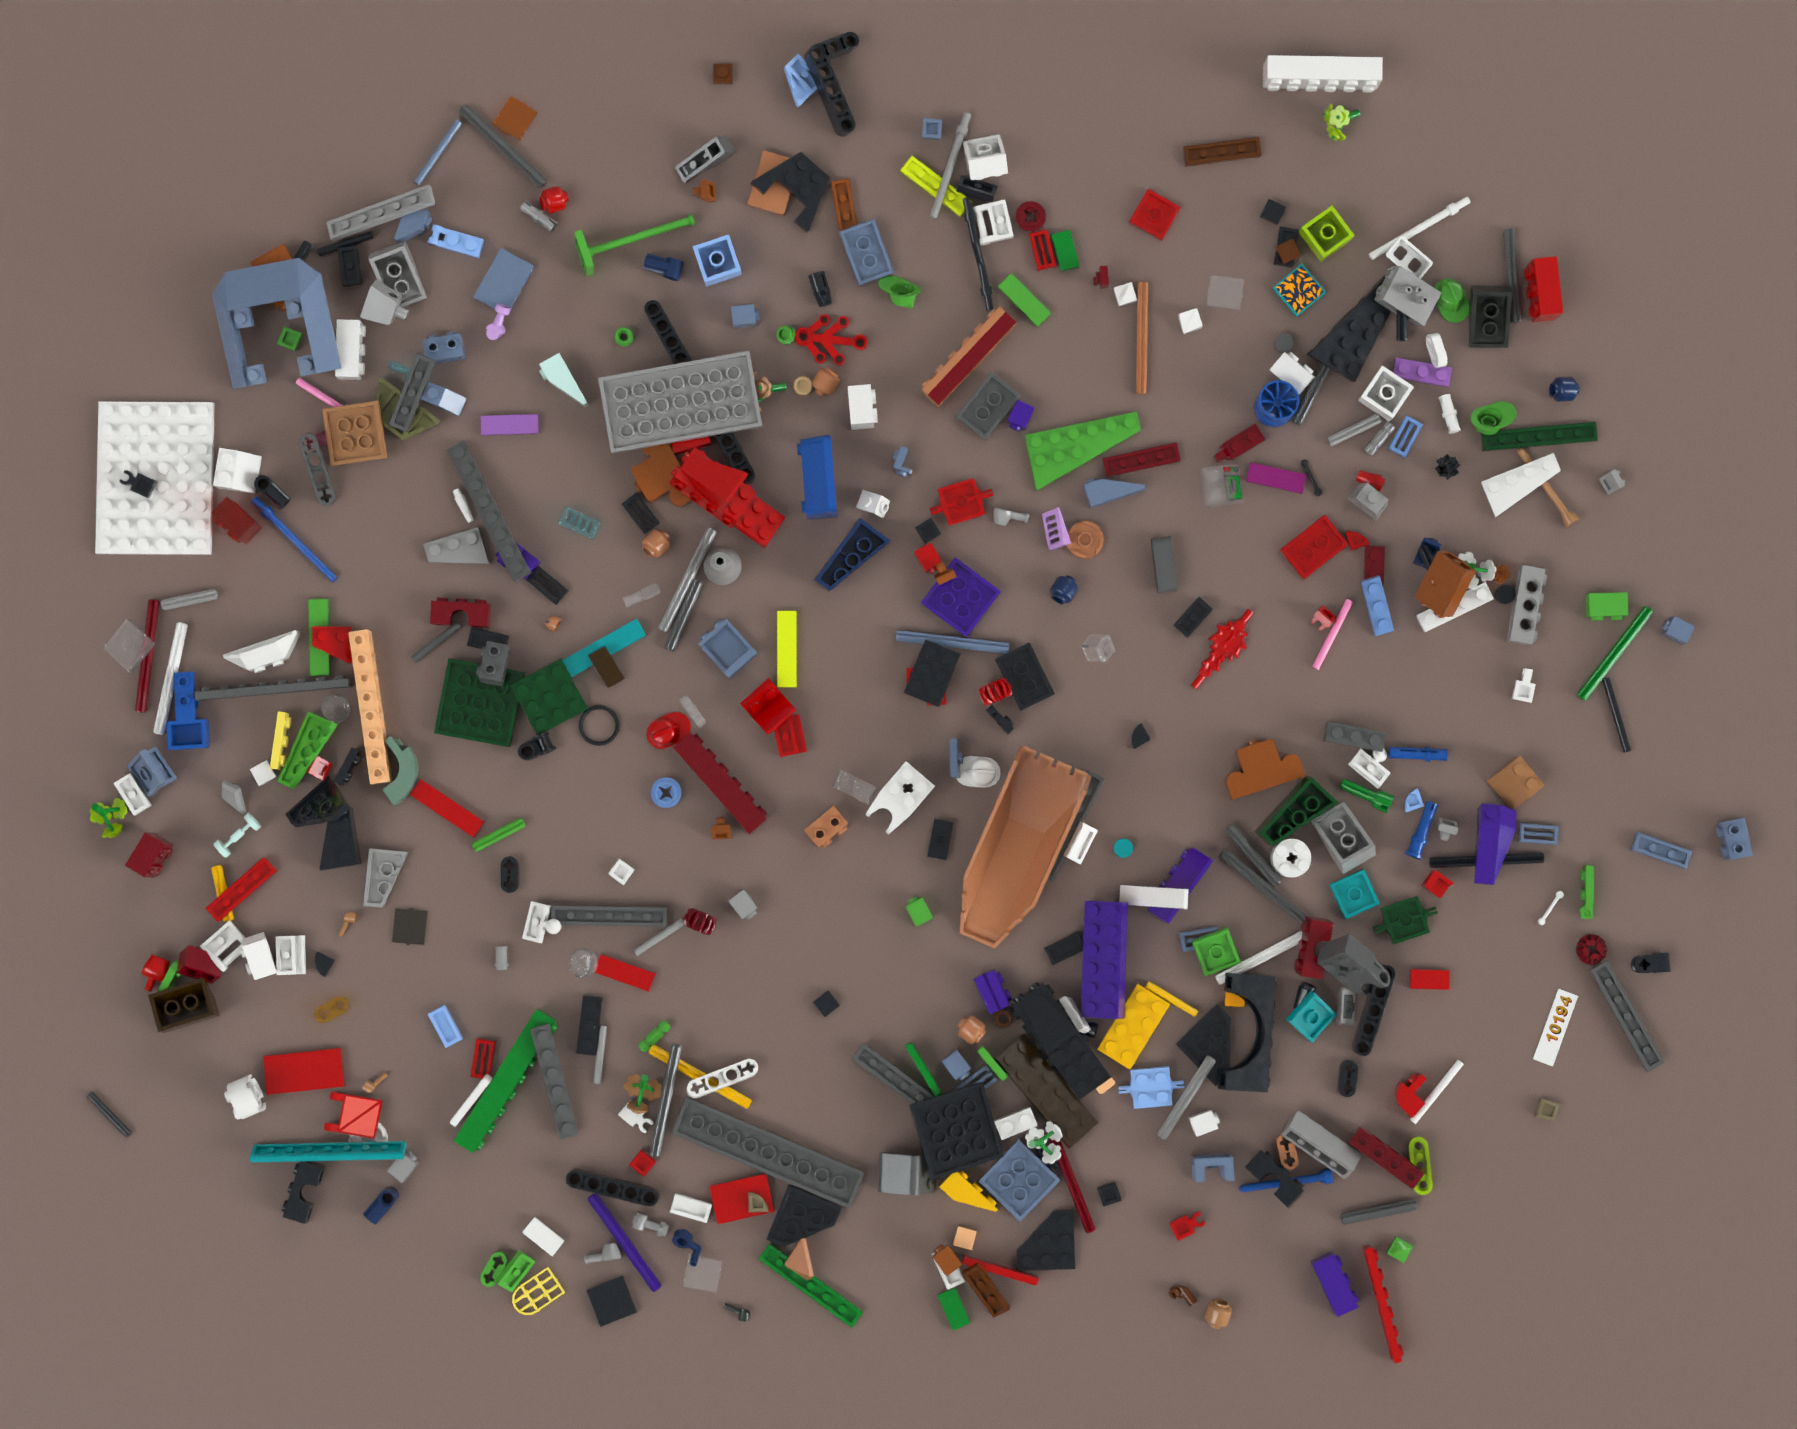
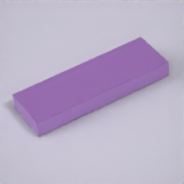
(509, 424)

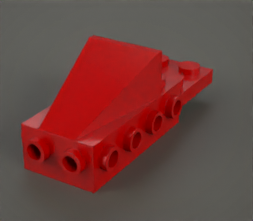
(725, 496)

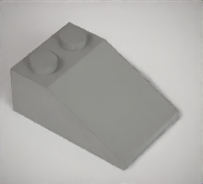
(397, 270)
(1344, 837)

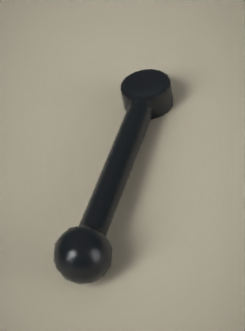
(1317, 492)

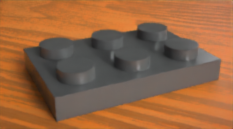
(988, 406)

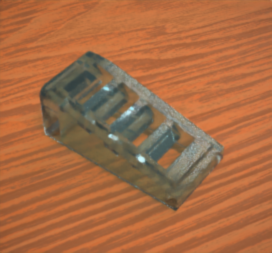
(564, 514)

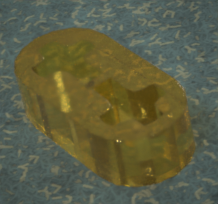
(334, 1013)

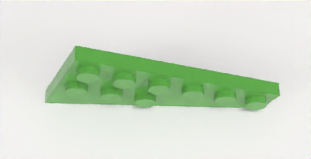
(1067, 448)

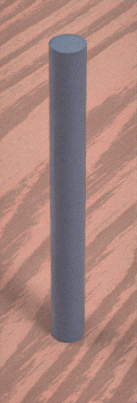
(437, 153)

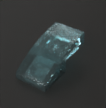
(400, 368)

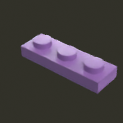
(1422, 372)

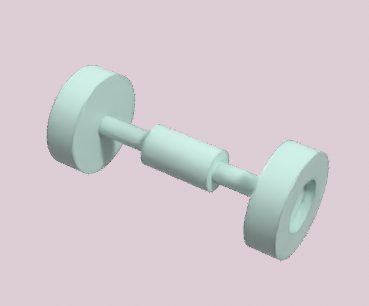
(222, 848)

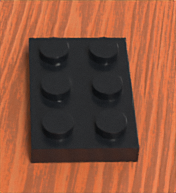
(932, 673)
(1025, 676)

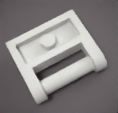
(999, 222)
(222, 941)

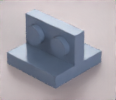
(151, 771)

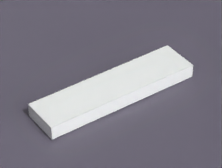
(1154, 896)

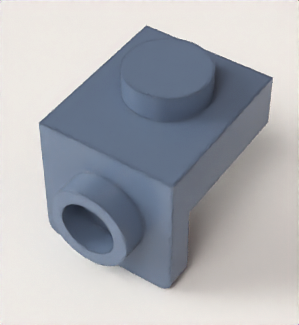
(899, 458)

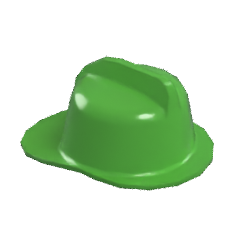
(900, 290)
(1452, 301)
(1493, 417)

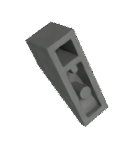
(705, 158)

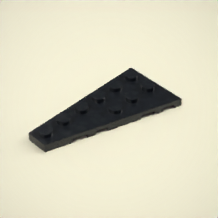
(1352, 337)

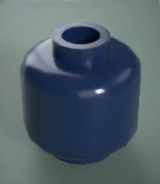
(1564, 389)
(1064, 589)

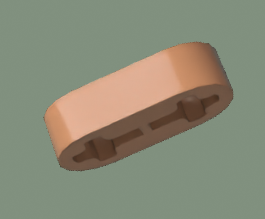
(1282, 1153)

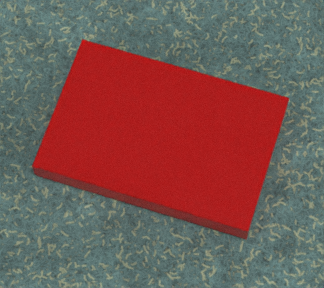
(1314, 547)
(731, 1198)

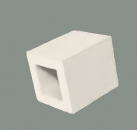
(1204, 1122)

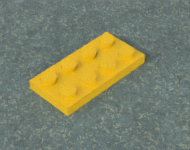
(1129, 1035)

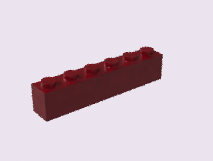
(720, 783)

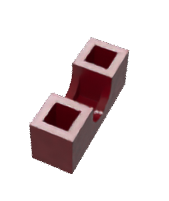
(444, 610)
(1314, 931)

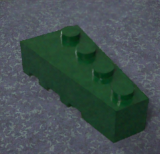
(1295, 811)

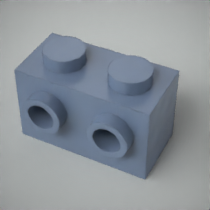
(444, 348)
(1734, 839)

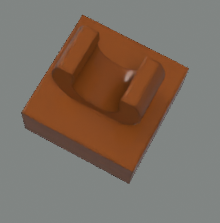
(705, 191)
(944, 574)
(721, 830)

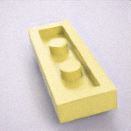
(280, 741)

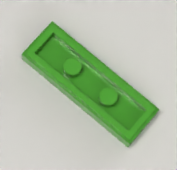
(1024, 300)

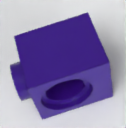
(1020, 416)

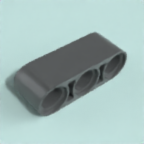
(1164, 564)

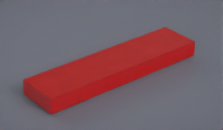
(447, 808)
(241, 889)
(1001, 1270)

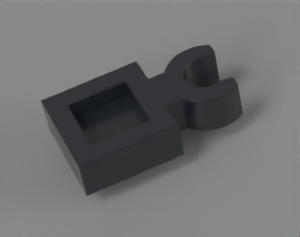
(141, 484)
(1004, 722)

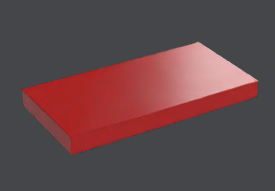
(303, 1071)

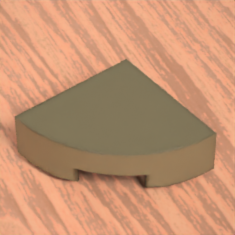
(756, 1203)

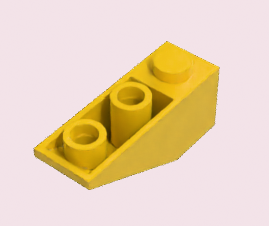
(961, 1190)

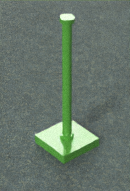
(586, 252)

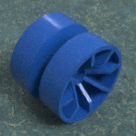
(1276, 403)

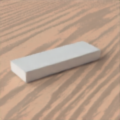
(470, 1100)

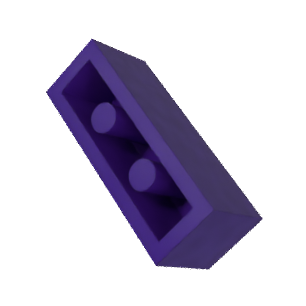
(1335, 1283)

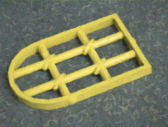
(539, 1285)

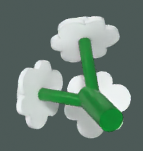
(1485, 571)
(1037, 1139)

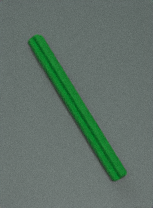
(1615, 653)

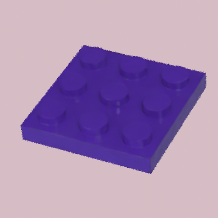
(962, 599)

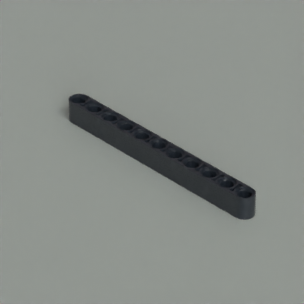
(674, 352)

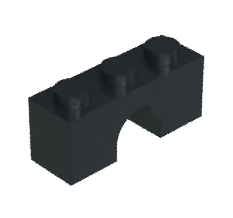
(1289, 1189)
(297, 1207)

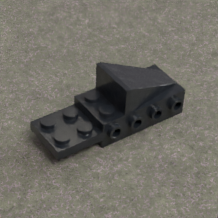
(1059, 1039)

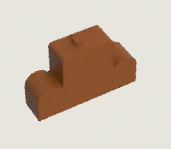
(655, 474)
(1261, 769)

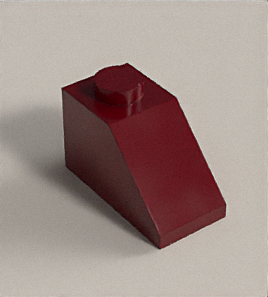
(197, 964)

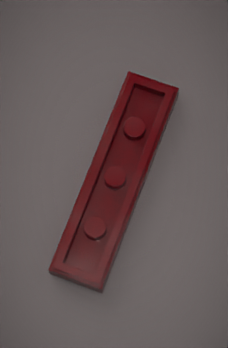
(1141, 459)

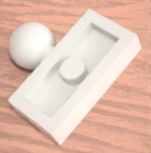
(1369, 766)
(538, 922)

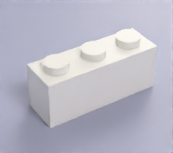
(350, 349)

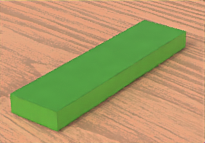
(318, 617)

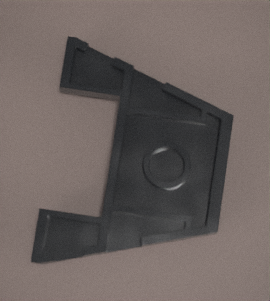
(802, 180)

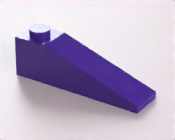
(1493, 837)

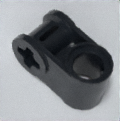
(537, 746)
(1653, 963)

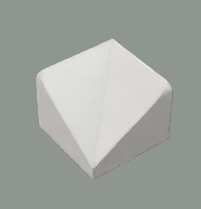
(1190, 321)

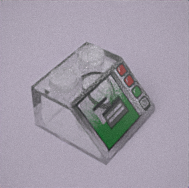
(1221, 485)

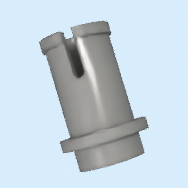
(501, 958)

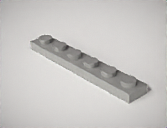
(381, 212)

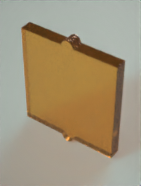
(515, 118)

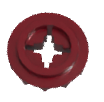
(1030, 207)
(1583, 953)

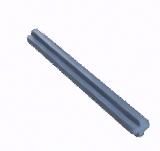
(952, 641)

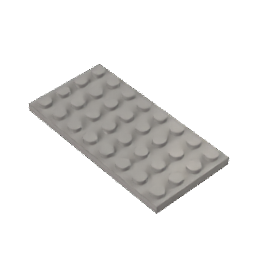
(680, 402)

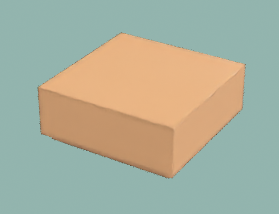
(1105, 1086)
(964, 1237)

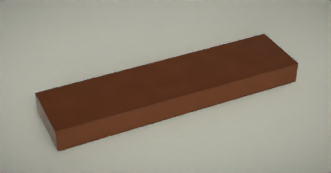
(1222, 151)

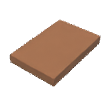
(776, 197)

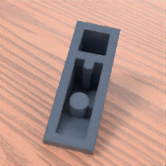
(1105, 491)

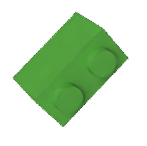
(1606, 605)

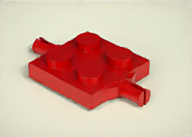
(961, 502)

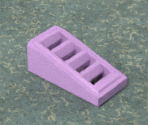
(1062, 533)

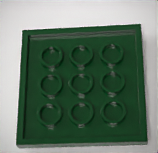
(475, 708)

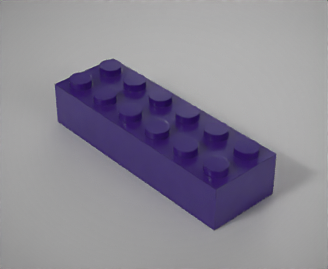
(1104, 959)

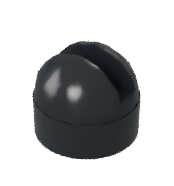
(1092, 1033)

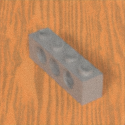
(1515, 632)

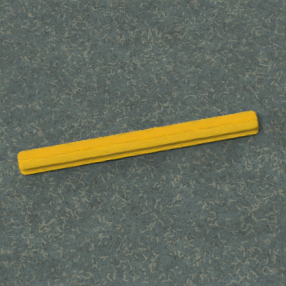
(695, 1073)

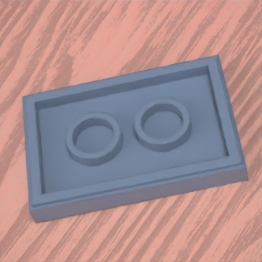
(866, 252)
(504, 280)

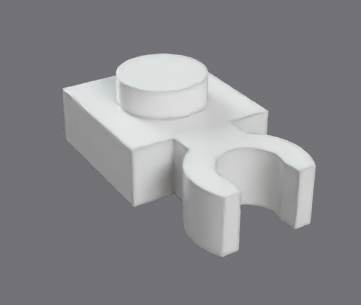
(633, 1118)

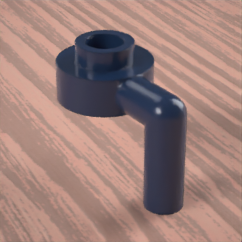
(683, 1239)

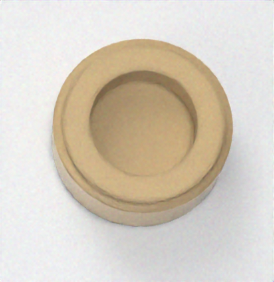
(803, 386)

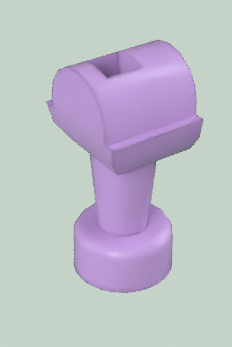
(496, 329)

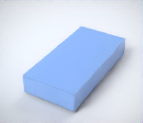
(445, 1026)

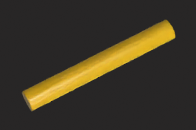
(1172, 999)

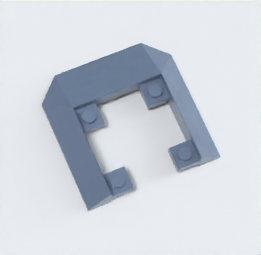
(268, 283)

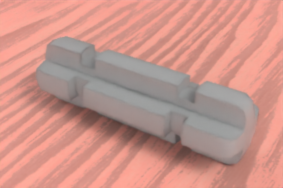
(1380, 437)

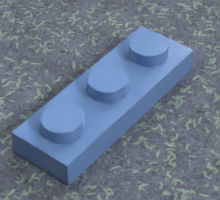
(1377, 605)

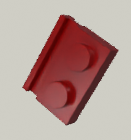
(790, 737)

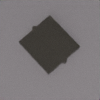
(409, 926)

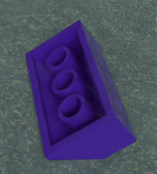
(1183, 876)

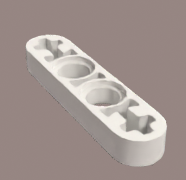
(721, 1076)

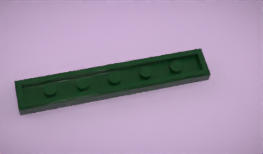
(1540, 436)

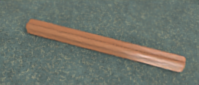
(1142, 327)

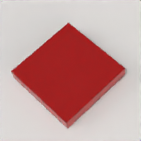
(1154, 214)

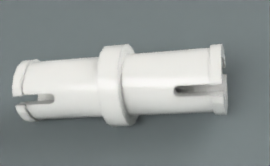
(1449, 413)

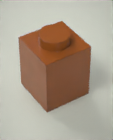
(946, 1259)

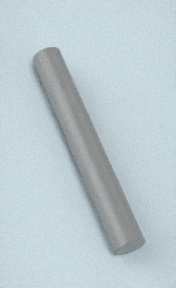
(660, 936)
(600, 1054)

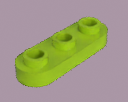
(1421, 1155)

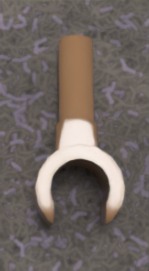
(349, 917)
(370, 1087)

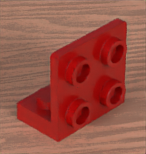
(768, 706)

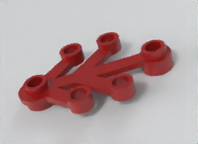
(828, 339)

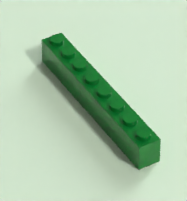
(502, 1086)

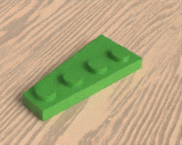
(308, 744)

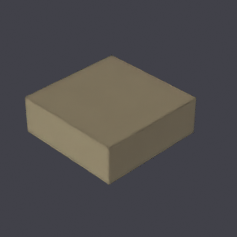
(1547, 1109)

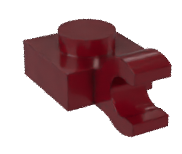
(1101, 277)

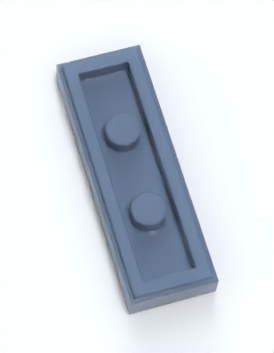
(1661, 850)

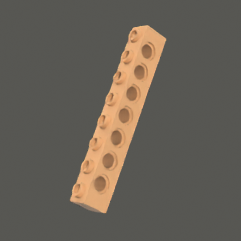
(370, 707)

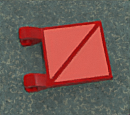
(358, 1115)

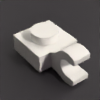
(1523, 689)

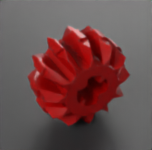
(995, 691)

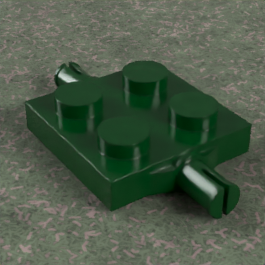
(1405, 920)

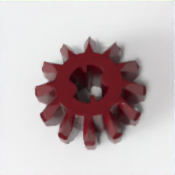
(699, 921)

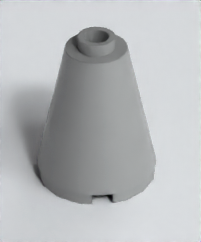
(724, 573)

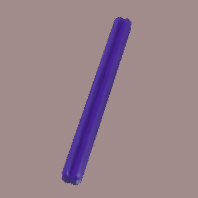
(624, 1242)

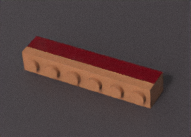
(970, 355)

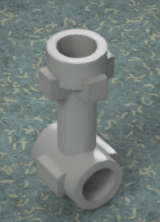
(640, 1221)

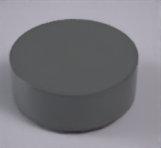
(1284, 343)

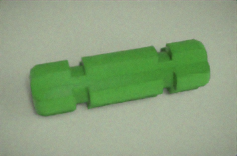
(654, 1036)

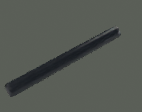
(1462, 861)

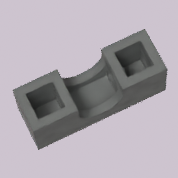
(1354, 736)

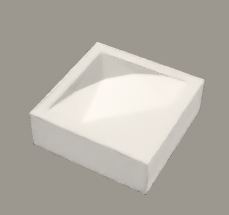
(1125, 294)

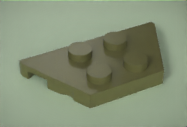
(388, 398)

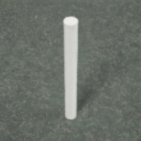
(1437, 1090)

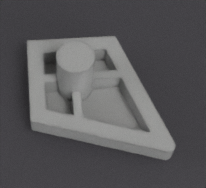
(233, 795)

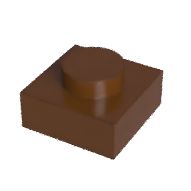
(723, 73)

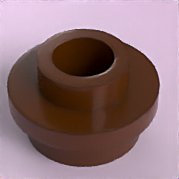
(1008, 1022)

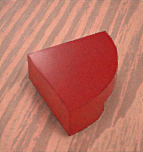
(1356, 540)

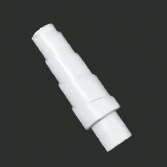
(463, 505)

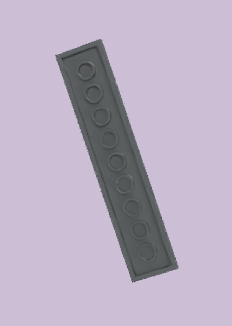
(768, 1152)

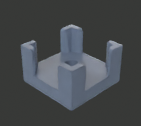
(1212, 1161)

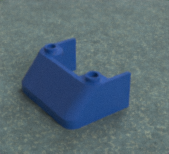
(818, 477)

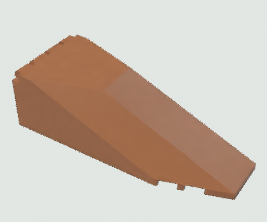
(1019, 844)

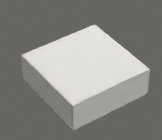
(263, 773)
(621, 871)

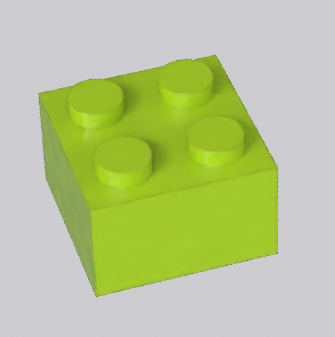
(1326, 233)

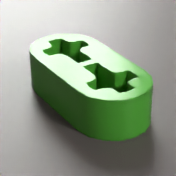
(490, 1266)

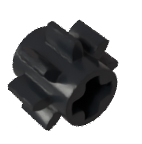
(1447, 466)

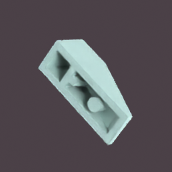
(559, 376)

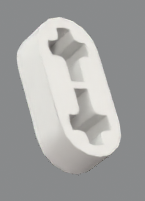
(1436, 350)

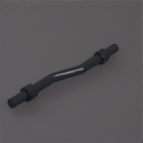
(969, 216)

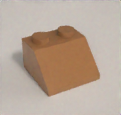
(1515, 782)

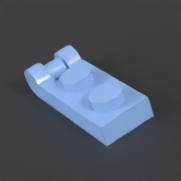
(456, 241)

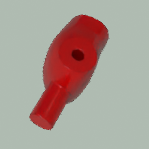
(155, 970)

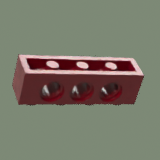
(1386, 1157)

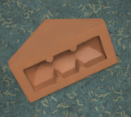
(800, 1261)

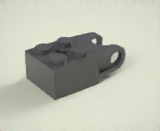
(1352, 964)

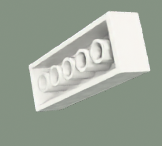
(1322, 73)

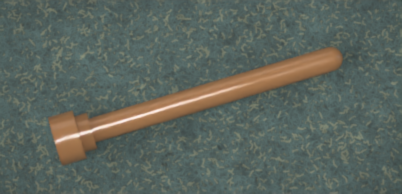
(1567, 516)

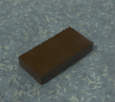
(606, 666)

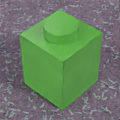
(918, 911)

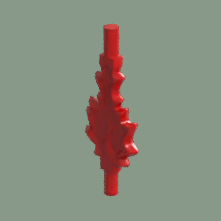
(1227, 643)

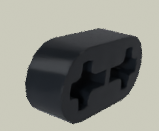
(505, 874)
(1343, 1077)

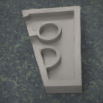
(458, 548)

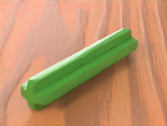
(498, 834)

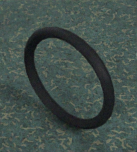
(616, 725)

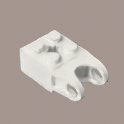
(896, 801)

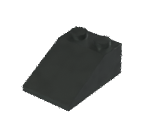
(1489, 316)

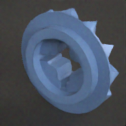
(665, 783)

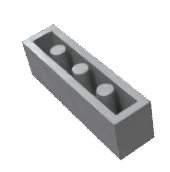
(1321, 1144)

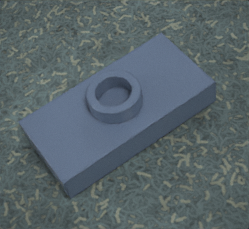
(955, 758)

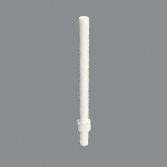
(1451, 209)

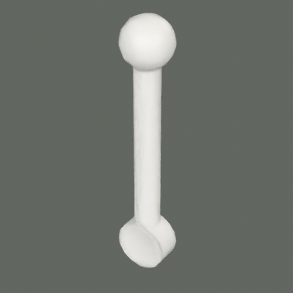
(1559, 894)

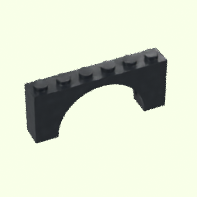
(1253, 1071)

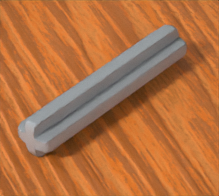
(1354, 429)
(189, 599)

